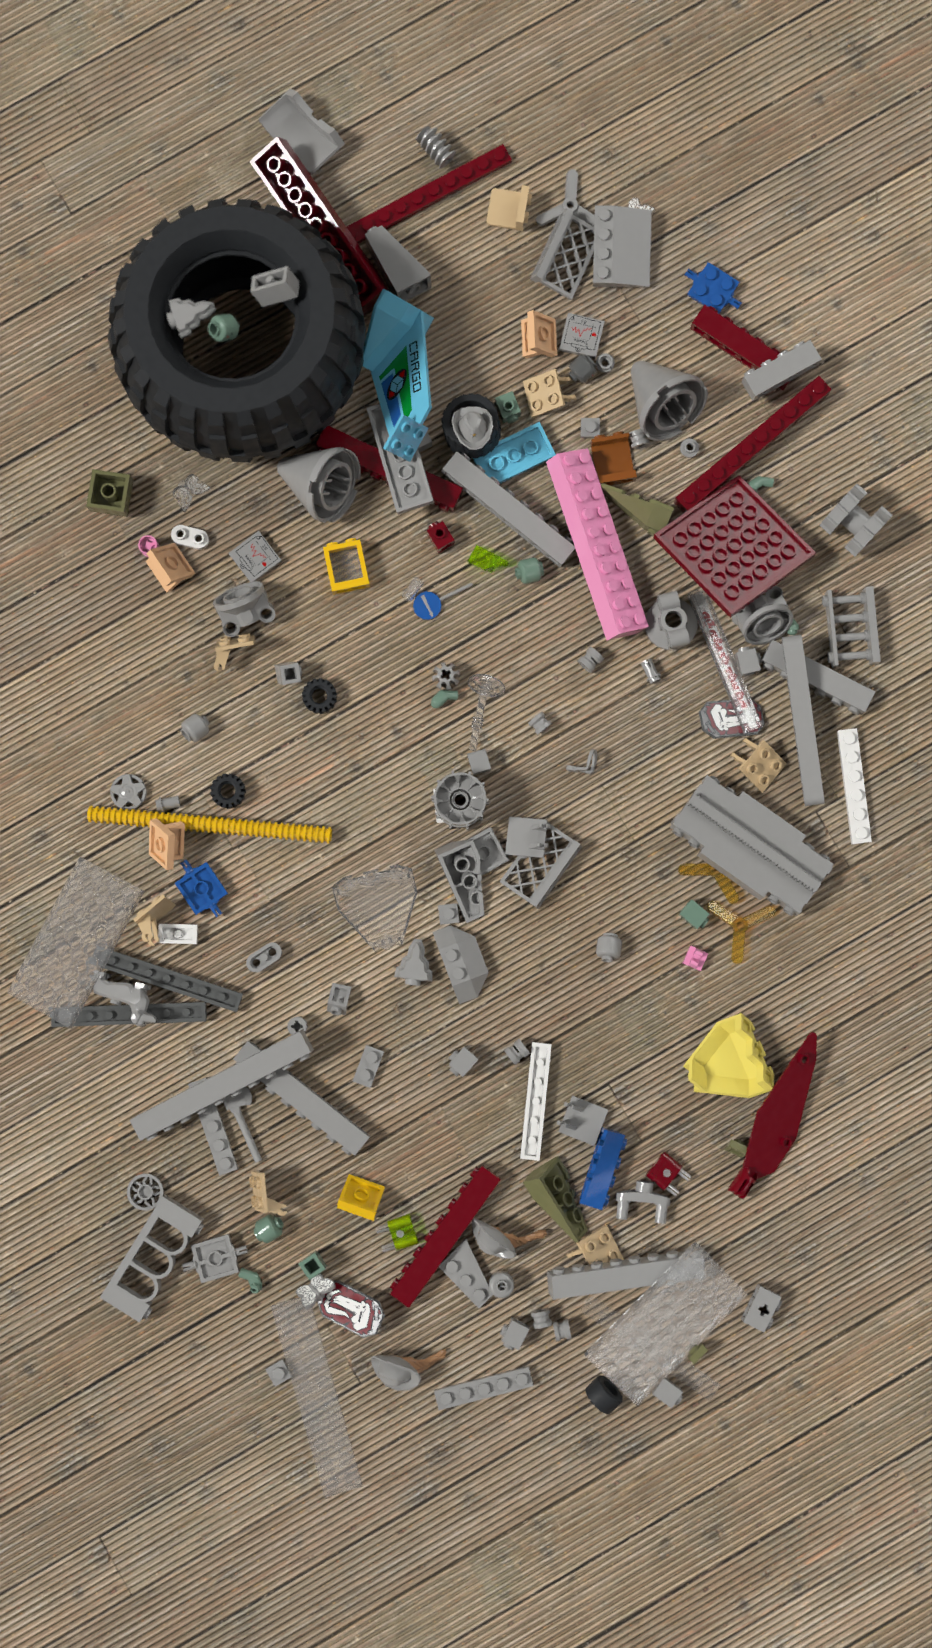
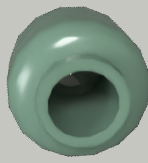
(223, 327)
(529, 570)
(268, 1228)

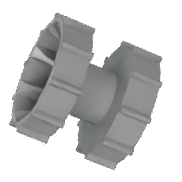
(855, 519)
(460, 785)

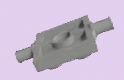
(215, 1258)

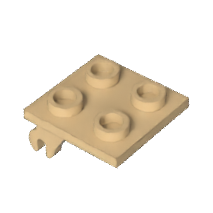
(545, 394)
(227, 643)
(762, 764)
(148, 918)
(259, 1199)
(598, 1247)

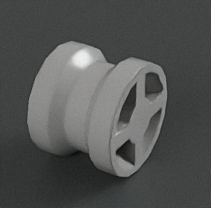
(638, 439)
(539, 723)
(300, 1023)
(541, 1318)
(562, 1330)

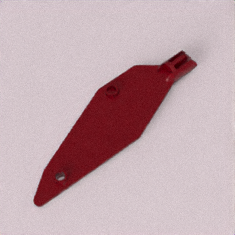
(777, 1119)

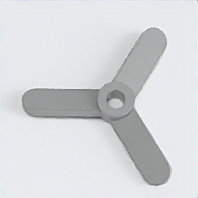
(570, 198)

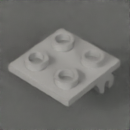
(526, 837)
(582, 1120)

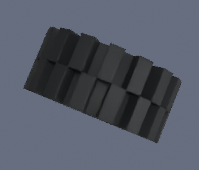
(319, 707)
(228, 802)

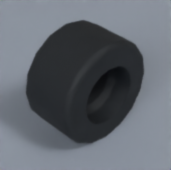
(604, 1394)

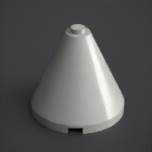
(666, 399)
(322, 481)

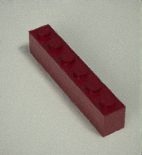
(732, 339)

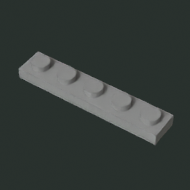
(217, 1138)
(483, 1387)

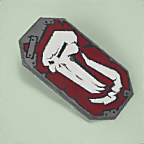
(720, 720)
(352, 1310)

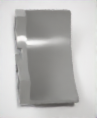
(309, 138)

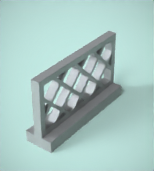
(551, 250)
(553, 875)

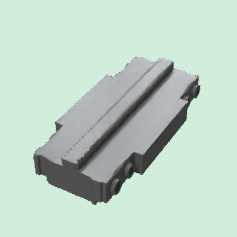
(751, 845)

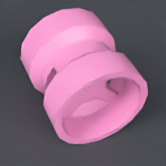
(146, 543)

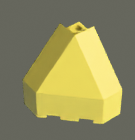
(730, 1061)

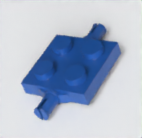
(713, 288)
(201, 888)

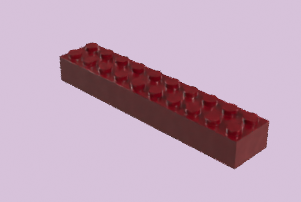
(303, 198)

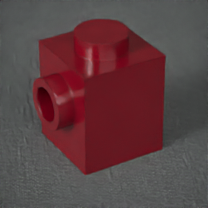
(440, 536)

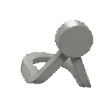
(585, 769)

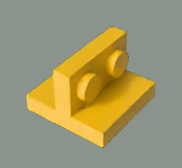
(360, 1197)

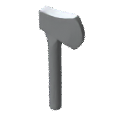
(233, 1104)

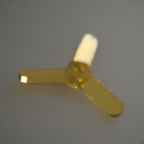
(707, 870)
(739, 934)

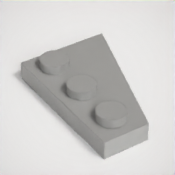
(466, 1273)

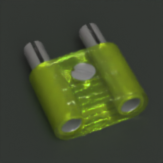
(401, 1232)

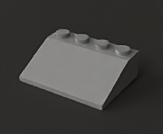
(622, 247)

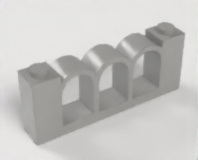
(125, 1298)

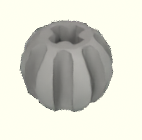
(444, 681)

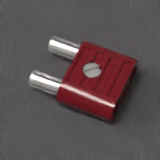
(664, 1171)

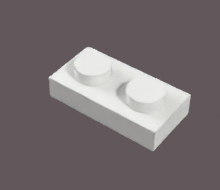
(178, 933)

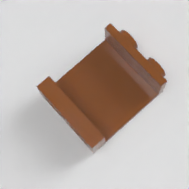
(613, 459)

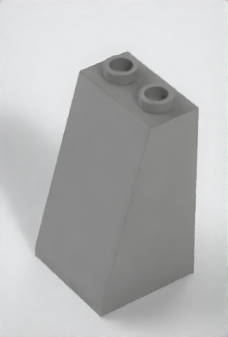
(397, 266)

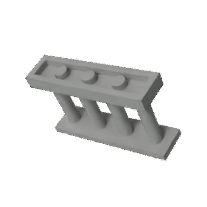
(867, 616)

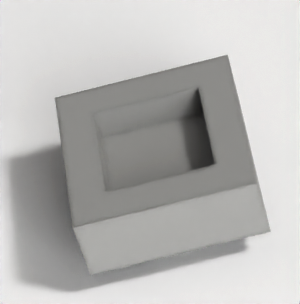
(589, 428)
(448, 914)
(278, 1372)

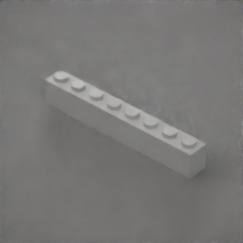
(508, 509)
(310, 1105)
(608, 1276)

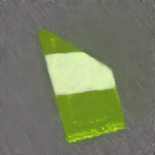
(486, 560)

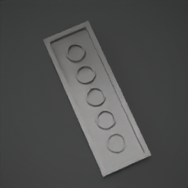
(405, 478)

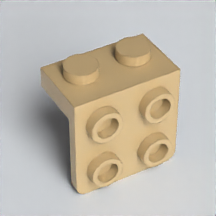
(509, 208)

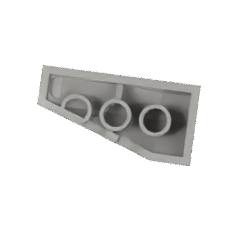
(462, 869)

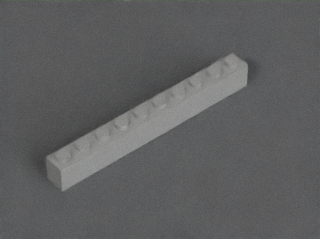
(221, 1085)

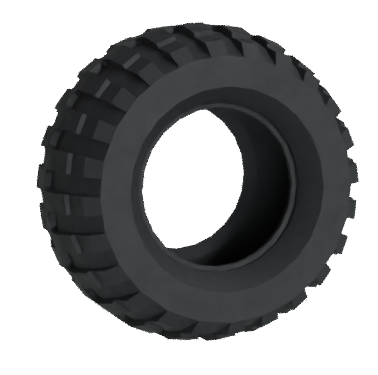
(215, 254)

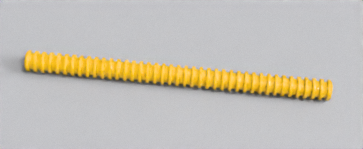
(211, 824)

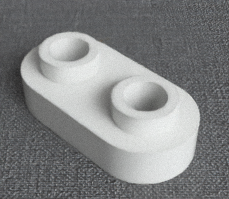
(189, 537)

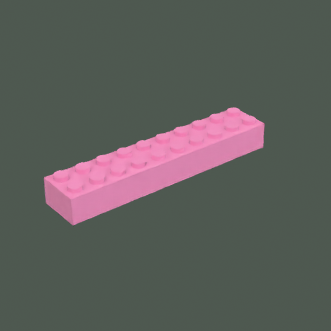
(597, 544)

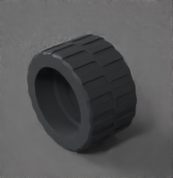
(470, 400)

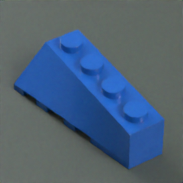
(601, 1169)

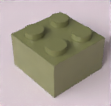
(109, 493)

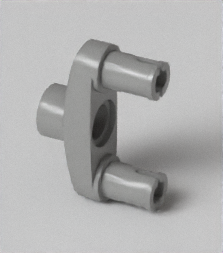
(642, 1193)

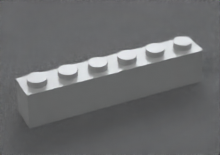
(823, 680)

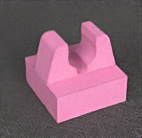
(695, 958)

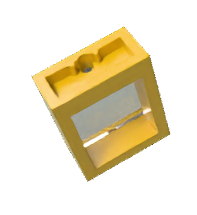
(346, 566)

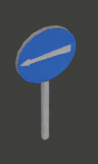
(428, 605)

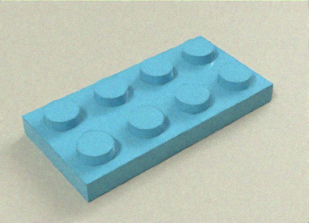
(517, 454)

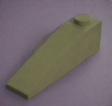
(648, 514)
(552, 1192)

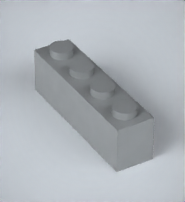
(781, 370)

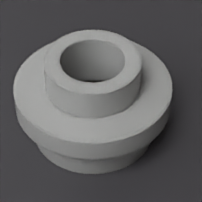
(605, 357)
(689, 454)

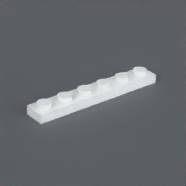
(854, 786)
(535, 1101)

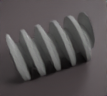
(435, 147)

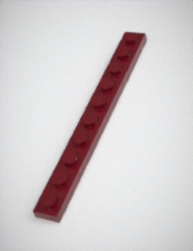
(432, 192)

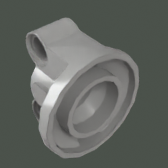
(243, 606)
(764, 618)
(660, 633)

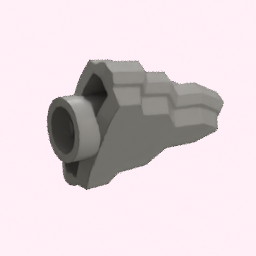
(187, 315)
(414, 966)

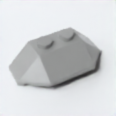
(462, 961)

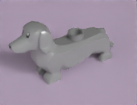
(131, 994)

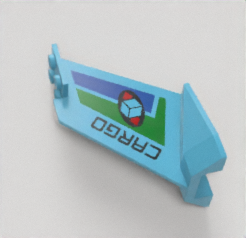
(399, 368)

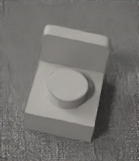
(338, 999)

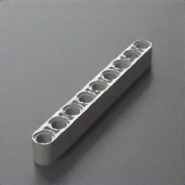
(803, 720)

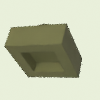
(736, 1147)
(697, 1352)

